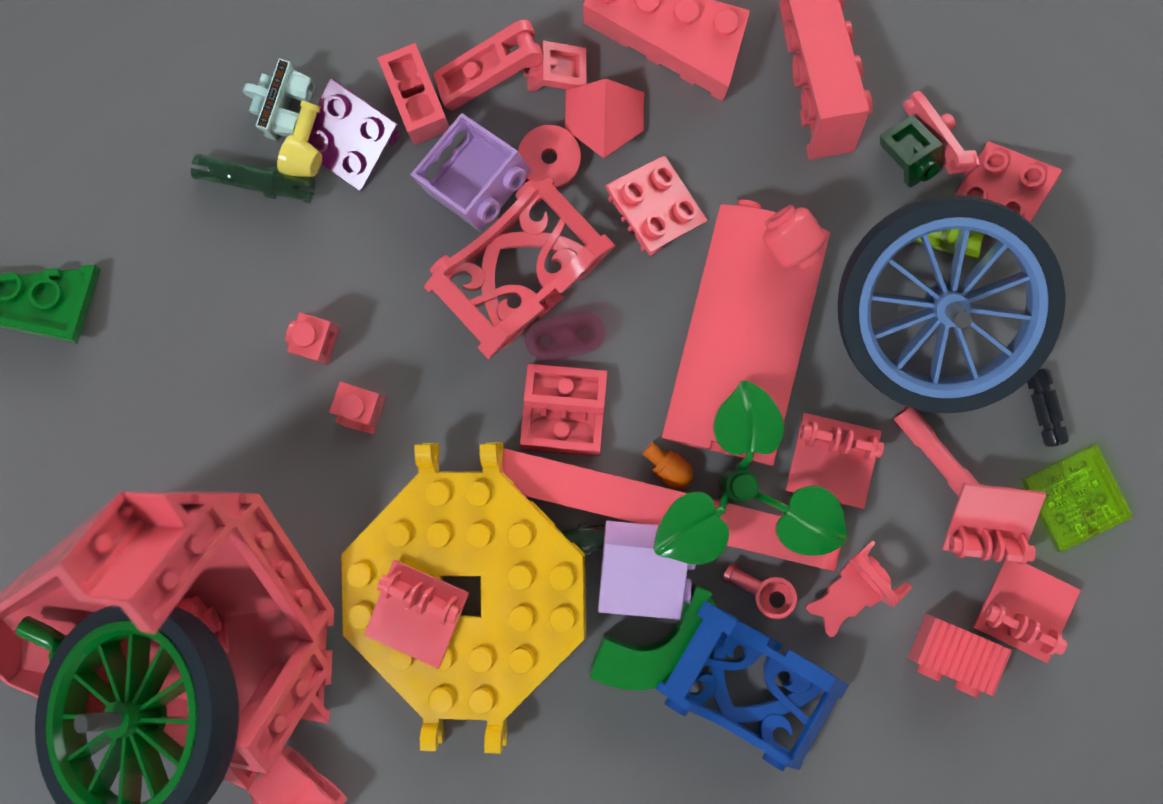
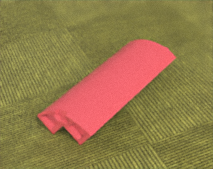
(742, 327)

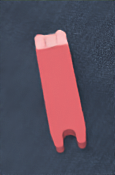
(953, 155)

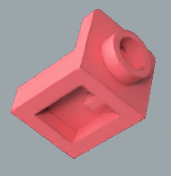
(562, 67)

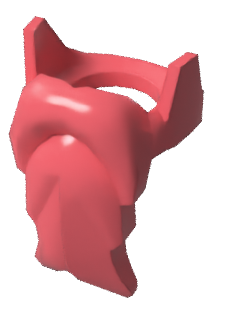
(859, 585)

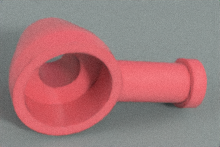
(764, 591)

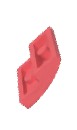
(563, 409)

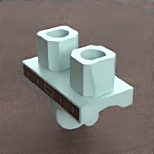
(273, 98)

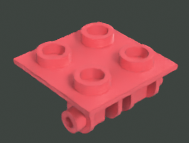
(1010, 180)
(655, 205)
(835, 458)
(994, 523)
(1028, 610)
(416, 613)

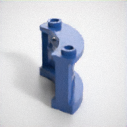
(719, 636)

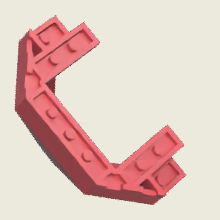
(170, 547)

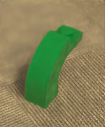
(644, 666)

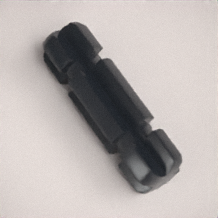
(1047, 409)

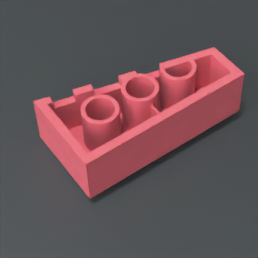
(828, 72)

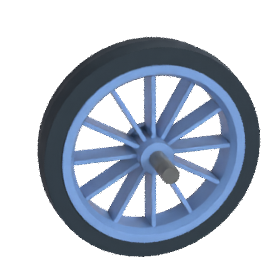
(949, 304)

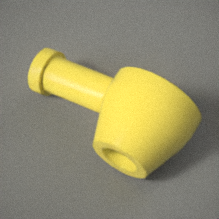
(296, 154)

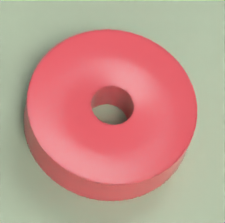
(557, 141)

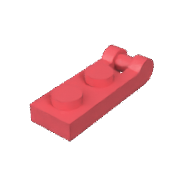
(488, 64)

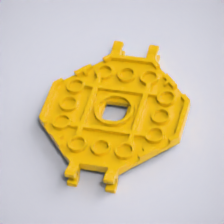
(528, 592)

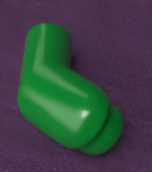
(40, 634)

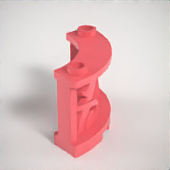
(574, 258)

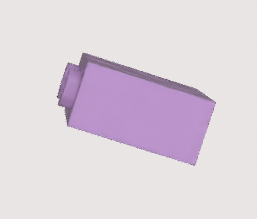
(477, 174)
(638, 579)

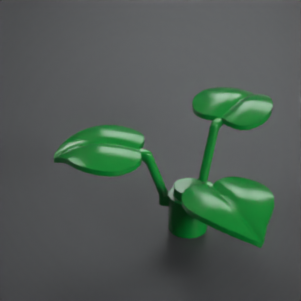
(693, 527)

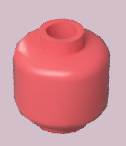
(794, 237)

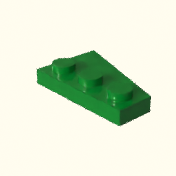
(48, 302)

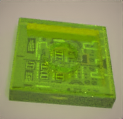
(1079, 498)

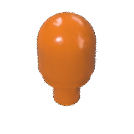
(669, 467)

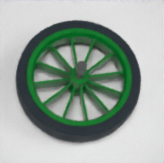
(136, 712)

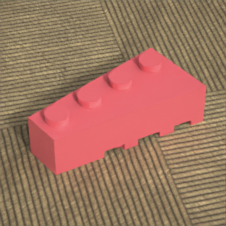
(685, 36)

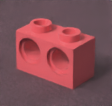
(414, 94)

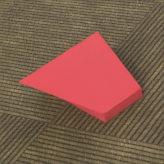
(604, 115)

